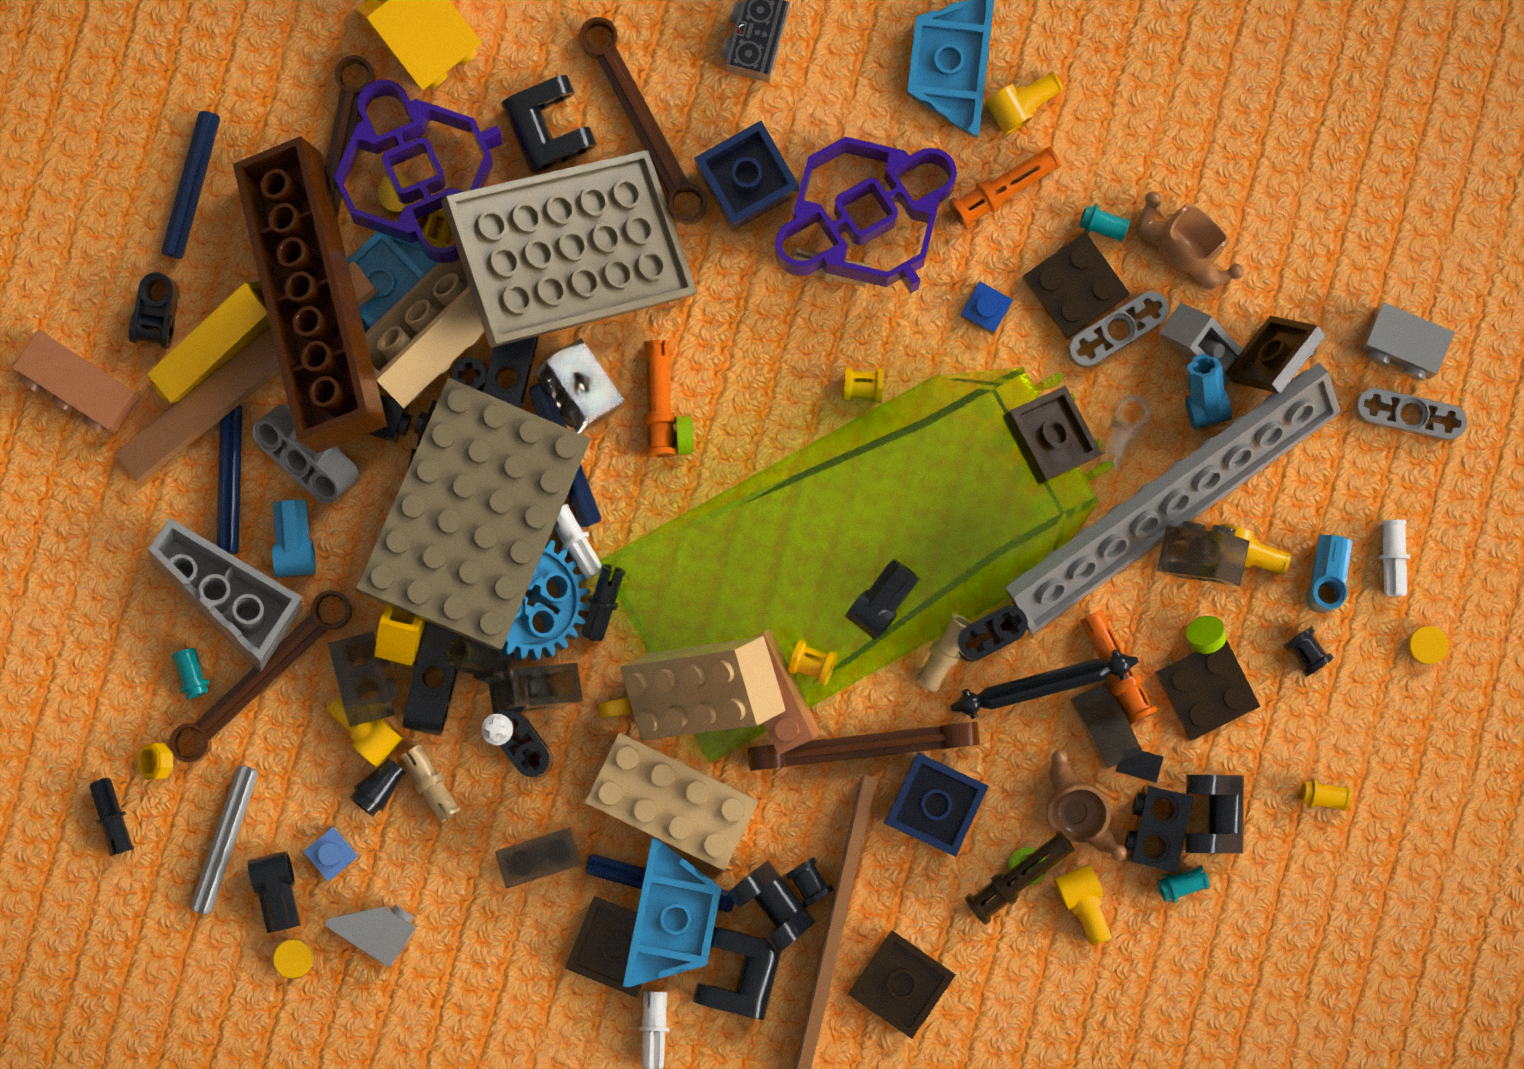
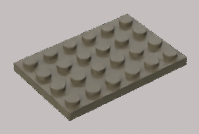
(568, 247)
(473, 514)

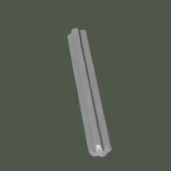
(224, 839)

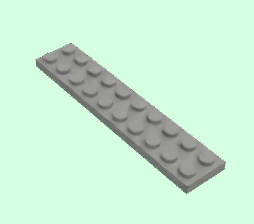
(1175, 497)

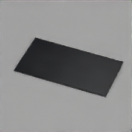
(1142, 766)

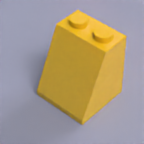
(421, 36)

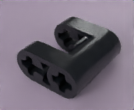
(532, 131)
(995, 631)
(521, 756)
(1225, 814)
(778, 904)
(755, 977)

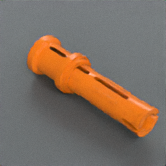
(990, 200)
(659, 416)
(1128, 691)

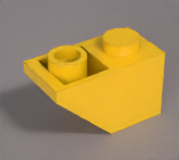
(399, 636)

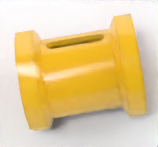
(863, 384)
(812, 662)

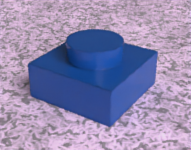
(986, 307)

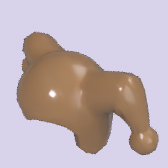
(1188, 242)
(1080, 809)

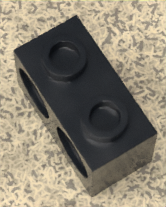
(1170, 830)

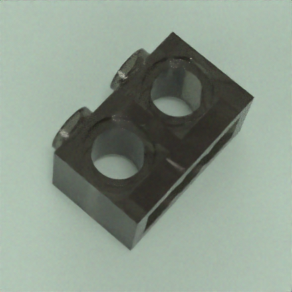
(1203, 554)
(359, 679)

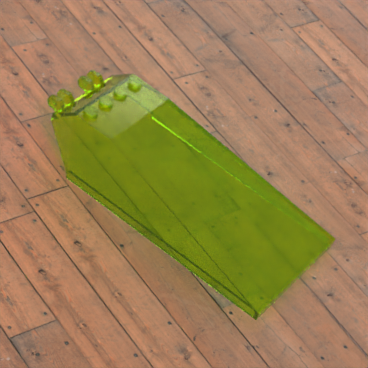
(804, 538)

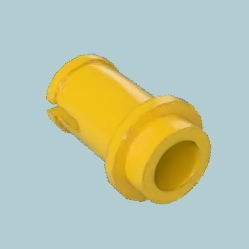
(1325, 795)

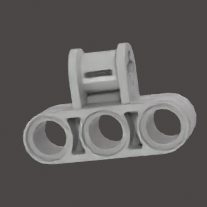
(322, 474)

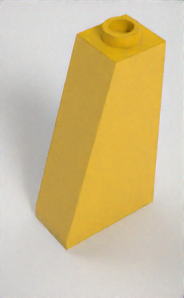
(212, 343)

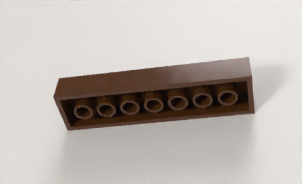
(309, 295)

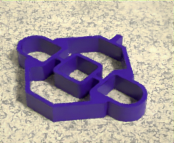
(420, 115)
(922, 210)

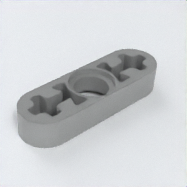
(1136, 305)
(1436, 430)

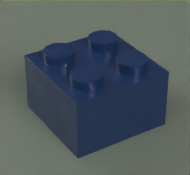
(746, 175)
(936, 804)

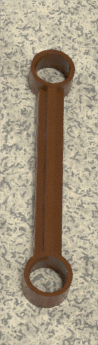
(642, 120)
(344, 123)
(255, 681)
(866, 746)

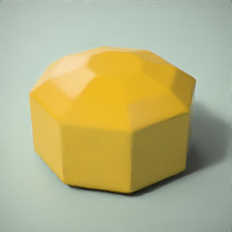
(155, 761)

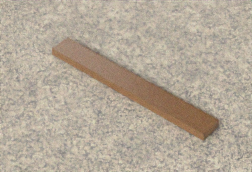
(214, 398)
(836, 922)

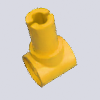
(1015, 106)
(1262, 555)
(371, 739)
(1082, 895)

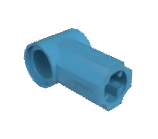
(1207, 398)
(293, 550)
(1331, 570)

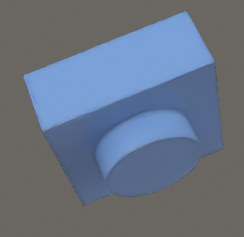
(331, 853)

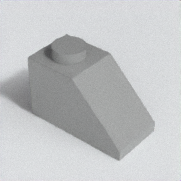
(1197, 334)
(377, 931)

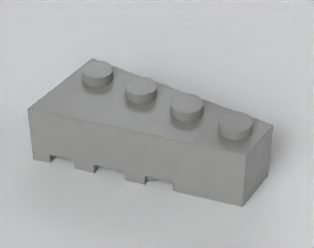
(231, 594)

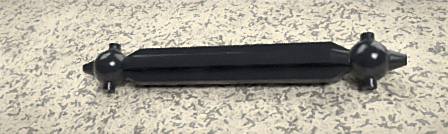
(1044, 684)

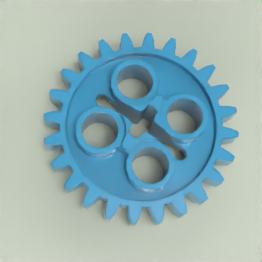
(556, 626)

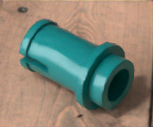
(1104, 223)
(190, 674)
(1183, 884)

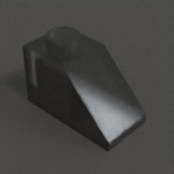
(1106, 726)

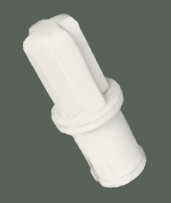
(576, 543)
(1394, 557)
(497, 729)
(653, 1029)

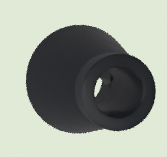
(376, 788)

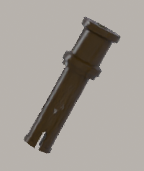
(1001, 885)

